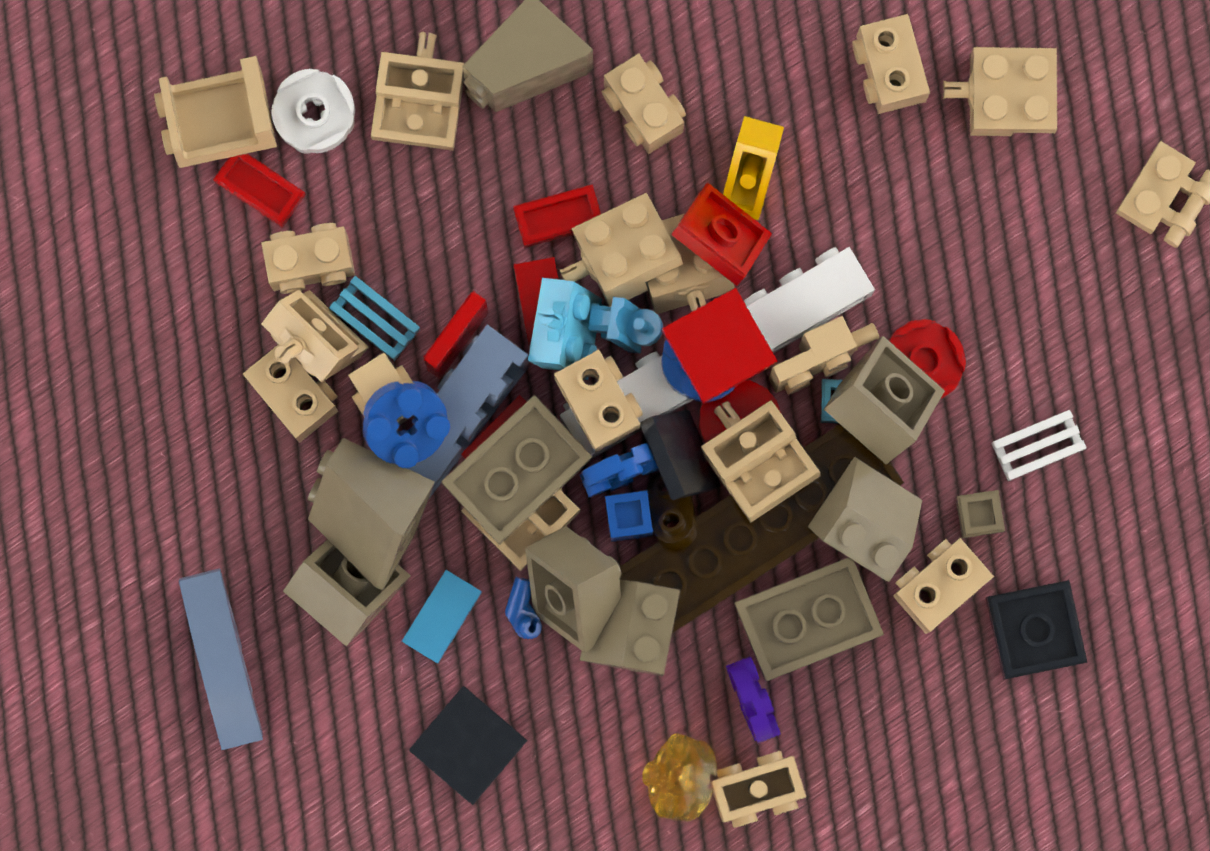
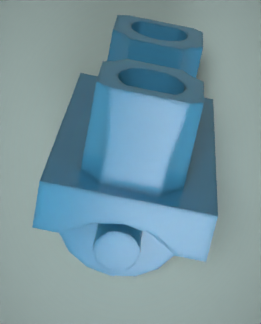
(626, 324)

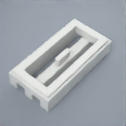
(1071, 431)

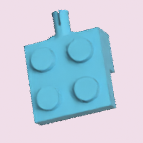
(562, 325)

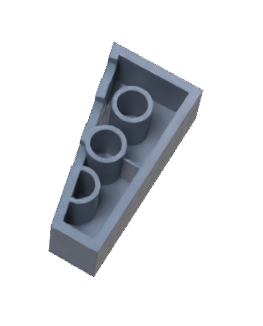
(472, 396)

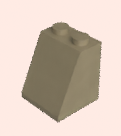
(525, 58)
(368, 508)

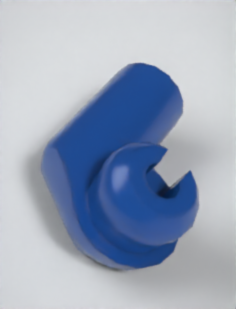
(520, 612)

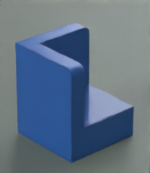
(629, 516)

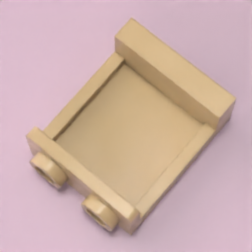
(216, 116)

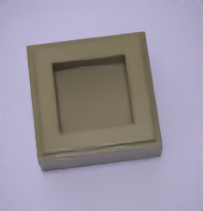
(980, 514)

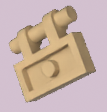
(1156, 188)

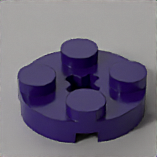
(753, 700)

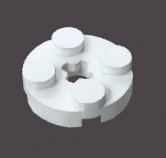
(335, 120)

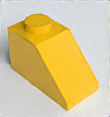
(752, 165)

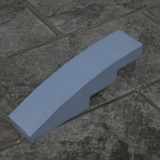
(220, 659)

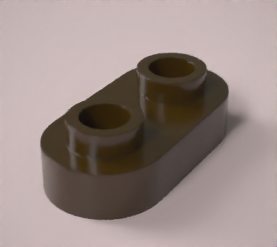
(665, 510)

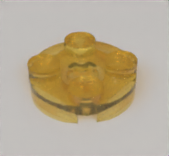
(681, 762)

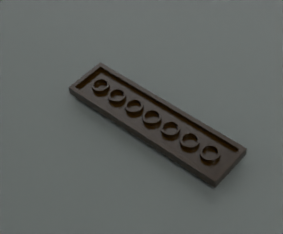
(735, 552)

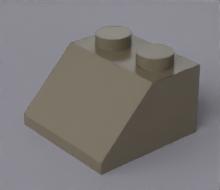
(885, 401)
(869, 519)
(573, 586)
(339, 593)
(637, 630)

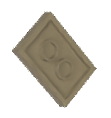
(517, 470)
(808, 619)

